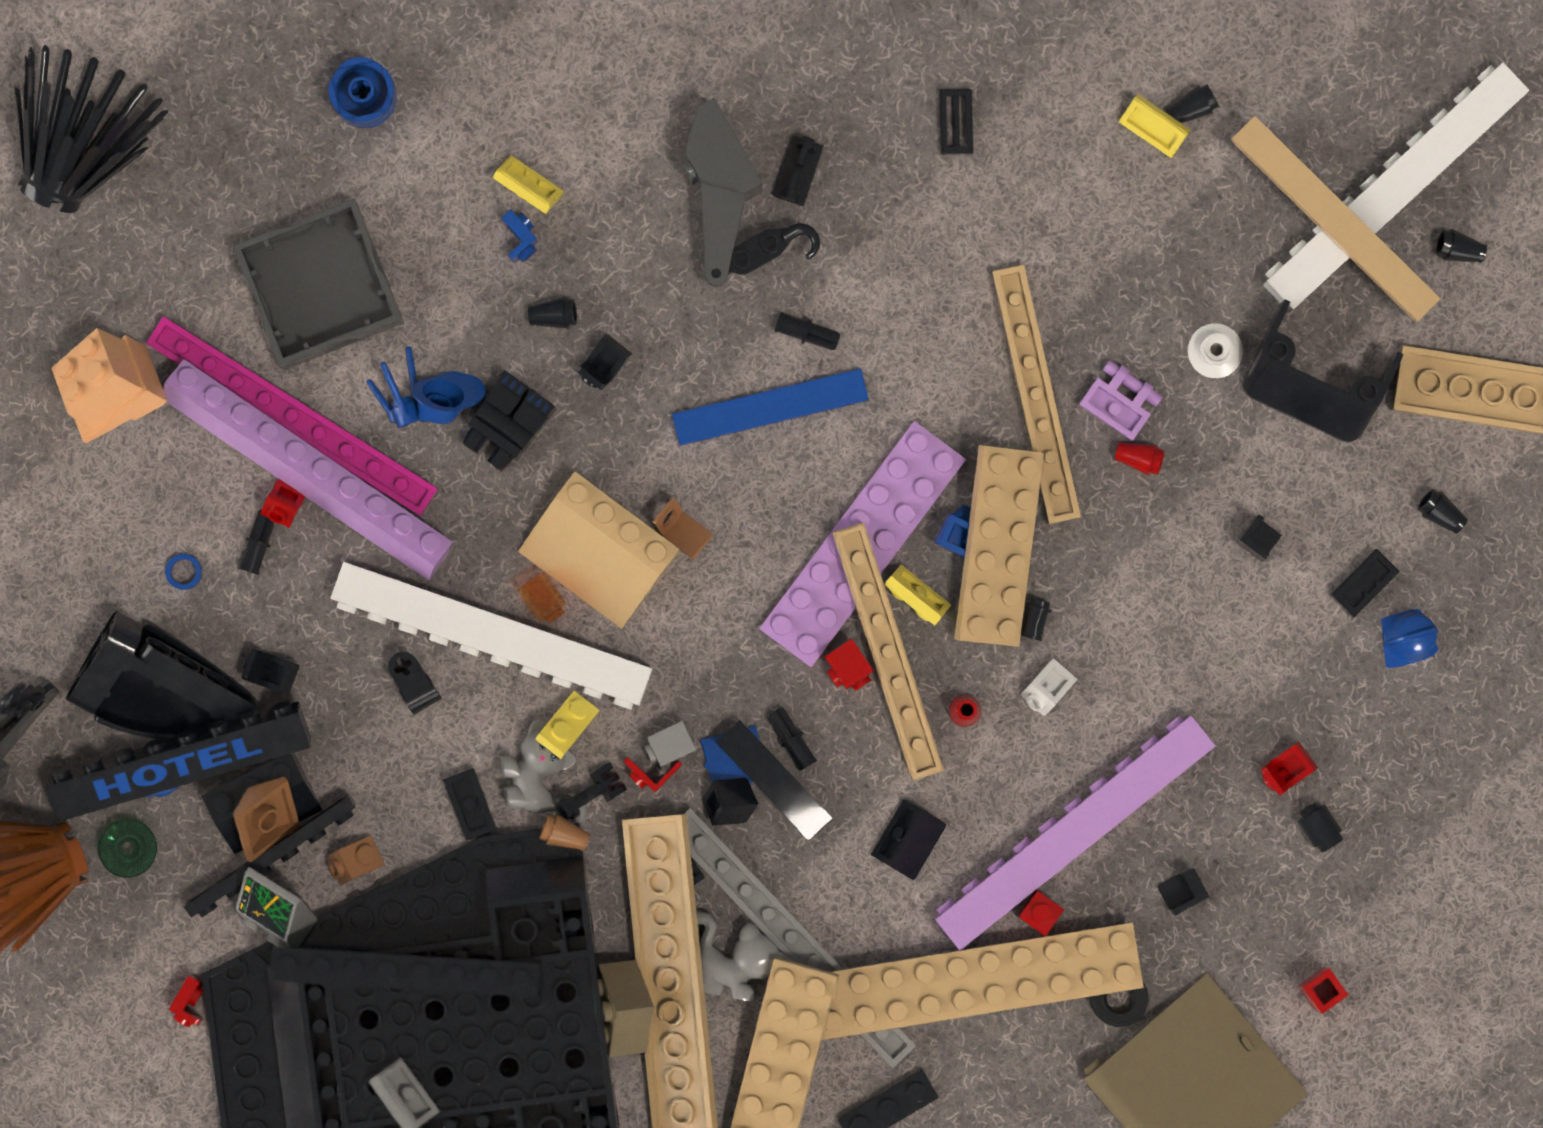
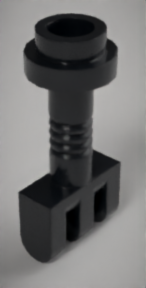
(569, 806)

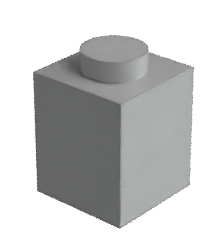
(670, 744)

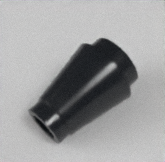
(1194, 105)
(1459, 247)
(554, 313)
(1441, 511)

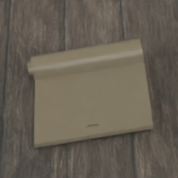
(1194, 1070)

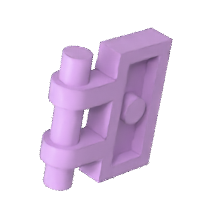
(1116, 409)

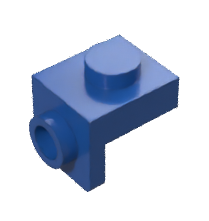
(521, 229)

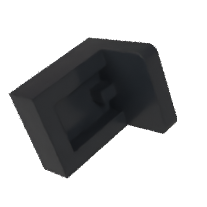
(604, 363)
(270, 671)

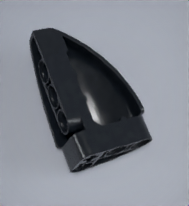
(153, 683)

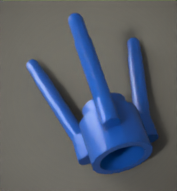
(404, 410)

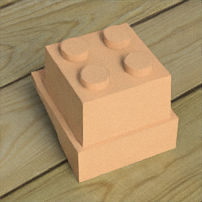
(107, 383)

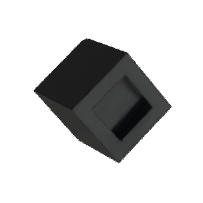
(1258, 538)
(729, 801)
(1183, 891)

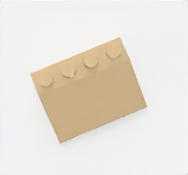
(598, 550)

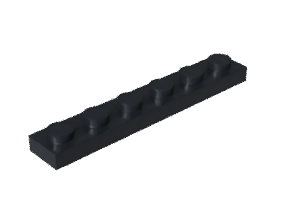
(284, 850)

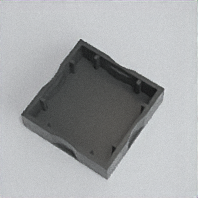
(318, 284)

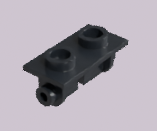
(798, 170)

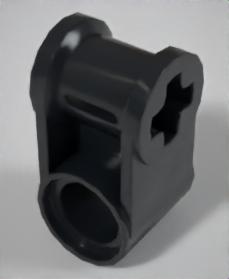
(416, 686)

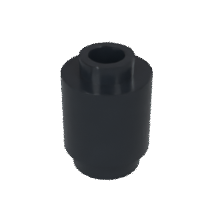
(1320, 826)

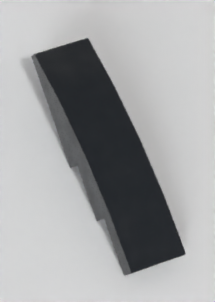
(774, 780)

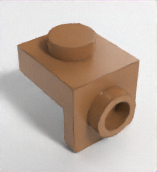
(354, 860)

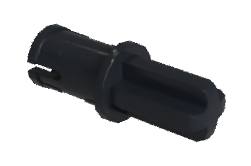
(807, 331)
(257, 544)
(791, 738)

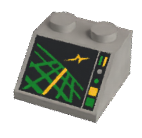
(273, 911)

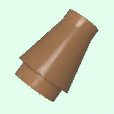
(563, 833)

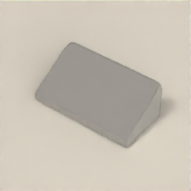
(403, 1095)

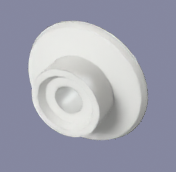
(1205, 361)

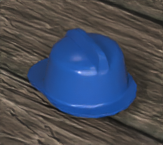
(445, 396)
(1408, 638)

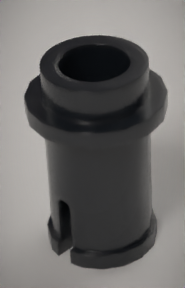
(1036, 619)

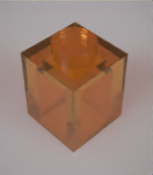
(543, 598)

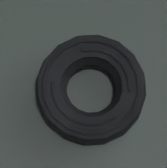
(1121, 1017)

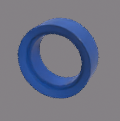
(173, 561)

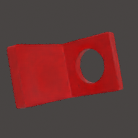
(642, 779)

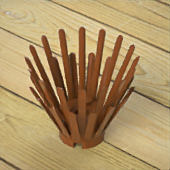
(43, 876)

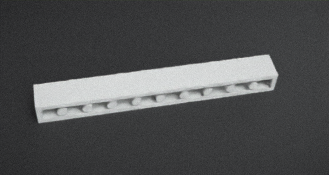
(1401, 181)
(492, 634)

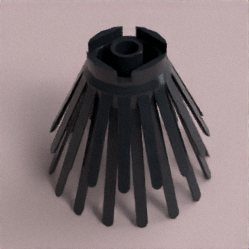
(54, 159)

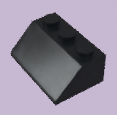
(224, 799)

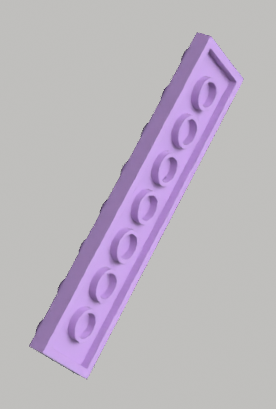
(891, 510)

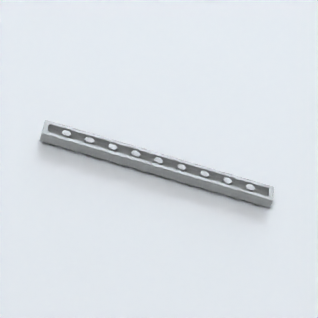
(776, 921)

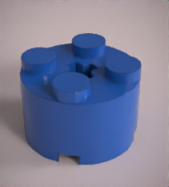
(346, 86)

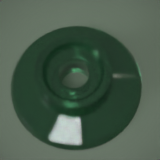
(112, 848)

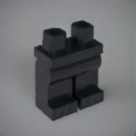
(507, 432)

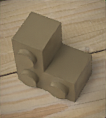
(625, 1007)

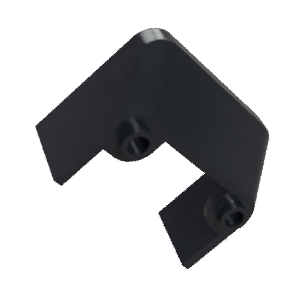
(1308, 399)

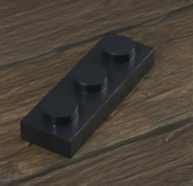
(892, 1104)

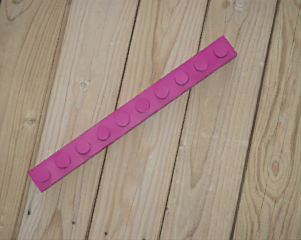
(296, 417)

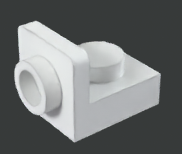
(1048, 687)

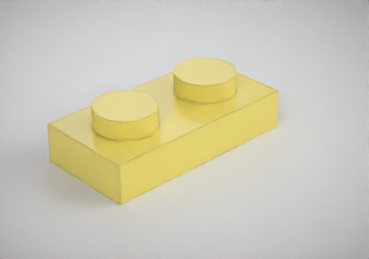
(917, 594)
(567, 724)

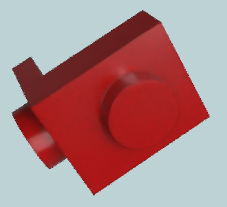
(282, 504)
(1288, 768)

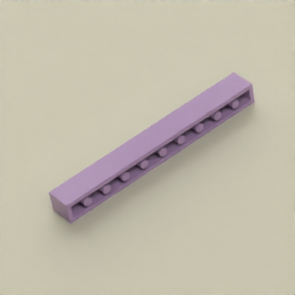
(306, 469)
(1074, 832)

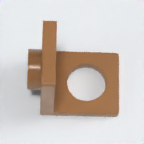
(682, 530)

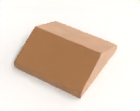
(265, 817)

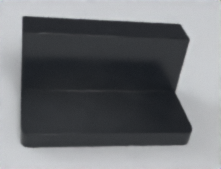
(908, 839)

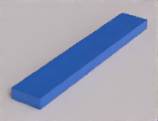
(770, 407)

